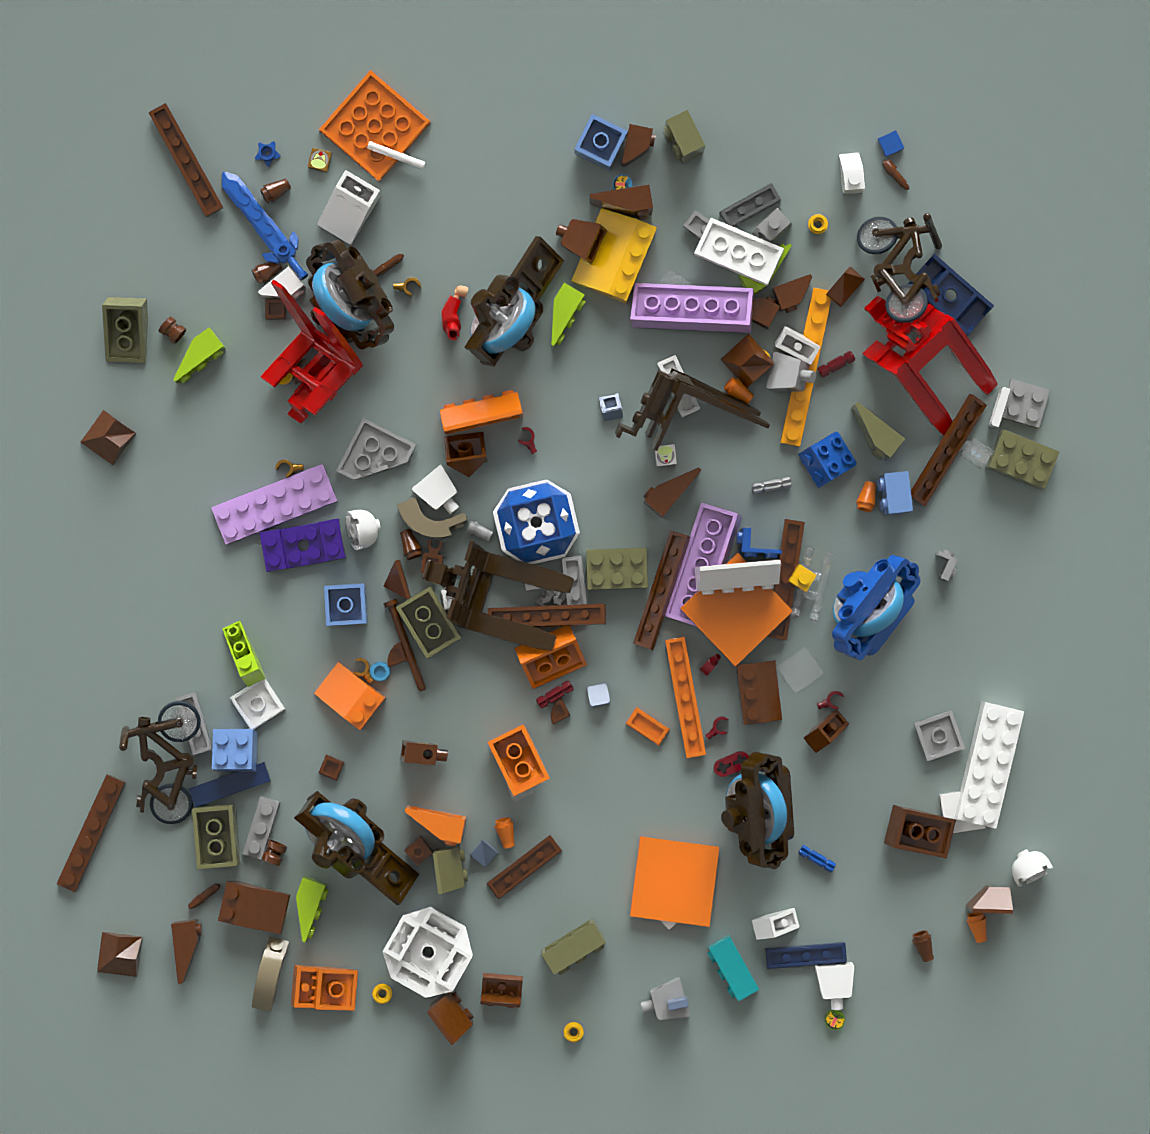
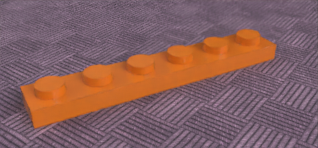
(685, 697)

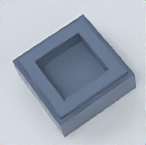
(677, 1003)

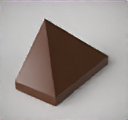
(845, 286)
(397, 582)

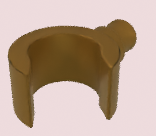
(403, 286)
(293, 467)
(366, 674)

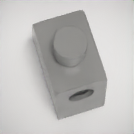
(772, 226)
(789, 374)
(660, 995)

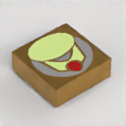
(319, 160)

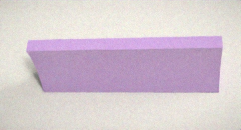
(692, 307)
(708, 546)

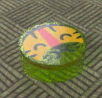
(834, 1019)

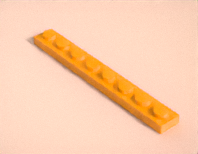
(799, 401)

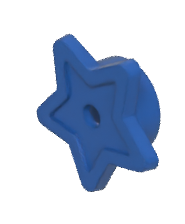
(263, 148)

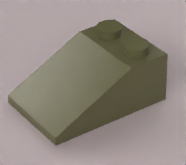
(125, 329)
(879, 436)
(449, 868)

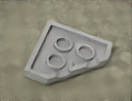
(374, 451)

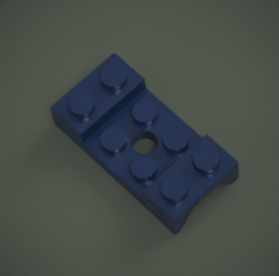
(968, 305)

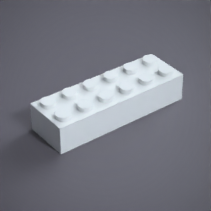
(989, 764)

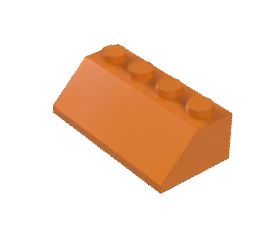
(481, 413)

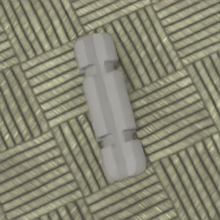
(772, 485)

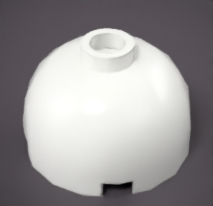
(362, 528)
(1030, 867)

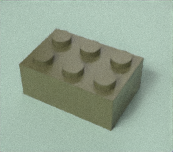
(1022, 459)
(616, 568)
(428, 622)
(216, 836)
(573, 947)

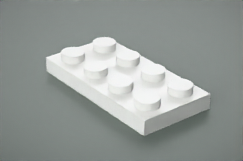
(739, 251)

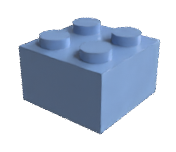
(600, 142)
(895, 493)
(345, 604)
(234, 750)

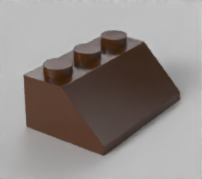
(758, 692)

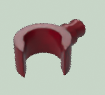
(530, 444)
(710, 664)
(826, 703)
(713, 732)

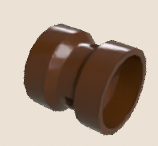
(171, 329)
(274, 852)

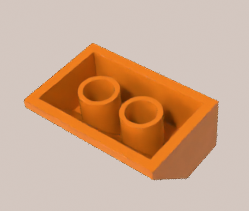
(545, 665)

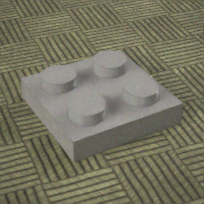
(1025, 403)
(939, 735)

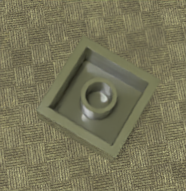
(684, 137)

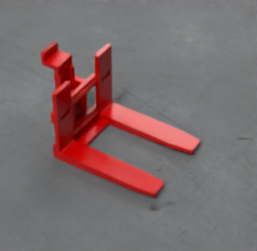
(935, 332)
(327, 369)

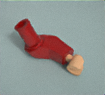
(450, 319)

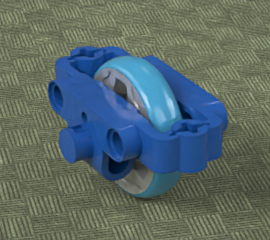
(873, 605)

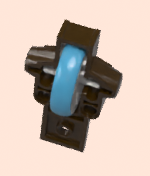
(493, 326)
(329, 830)

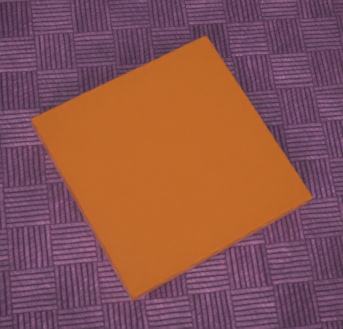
(374, 115)
(737, 618)
(674, 881)

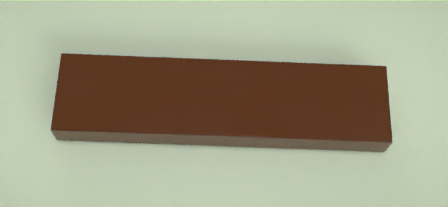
(524, 866)

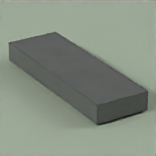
(750, 205)

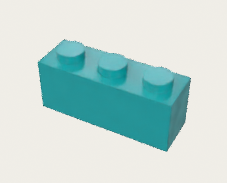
(732, 968)

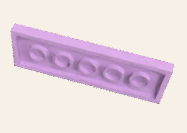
(274, 504)

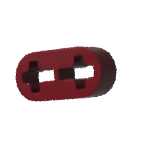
(729, 759)

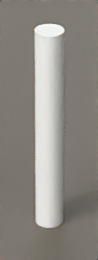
(396, 155)

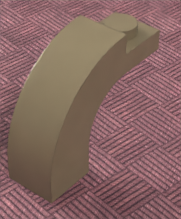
(421, 524)
(269, 974)

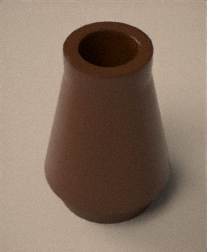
(274, 190)
(265, 271)
(410, 545)
(923, 944)

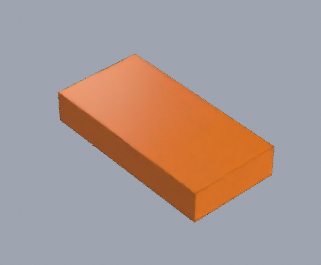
(647, 726)

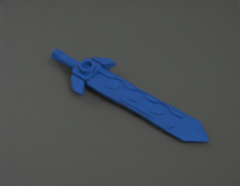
(265, 227)

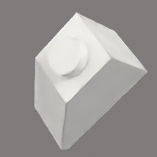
(851, 173)
(288, 280)
(797, 345)
(775, 924)

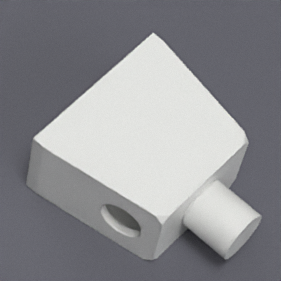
(437, 490)
(835, 982)

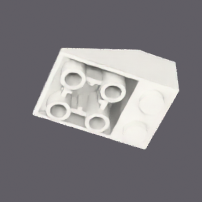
(349, 207)

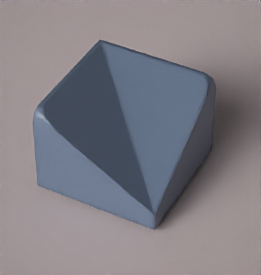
(484, 852)

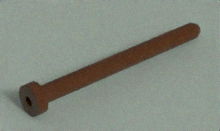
(405, 644)

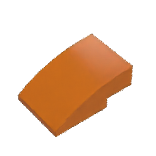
(324, 988)

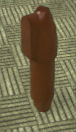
(891, 169)
(383, 268)
(199, 899)

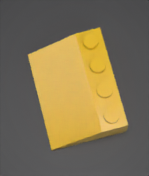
(618, 256)

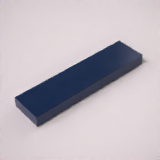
(228, 785)
(806, 955)

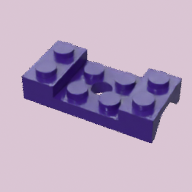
(282, 549)

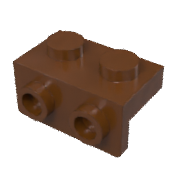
(501, 990)

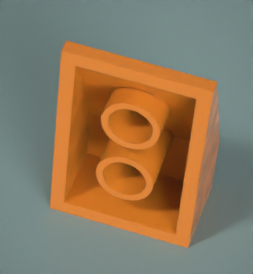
(349, 696)
(518, 760)
(441, 824)

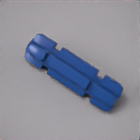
(816, 858)

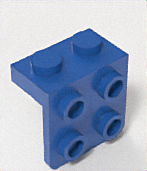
(827, 459)
(744, 540)

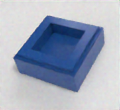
(890, 143)

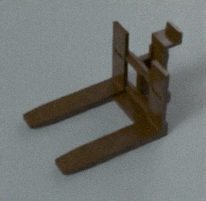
(680, 383)
(475, 589)

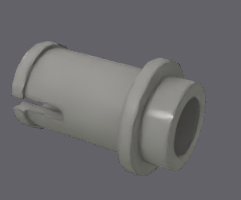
(479, 531)

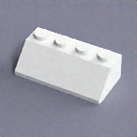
(737, 575)

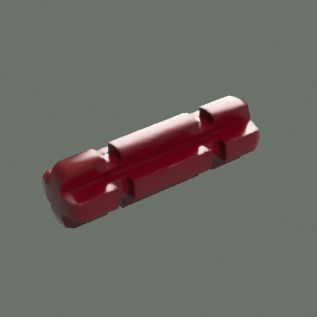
(836, 364)
(554, 694)

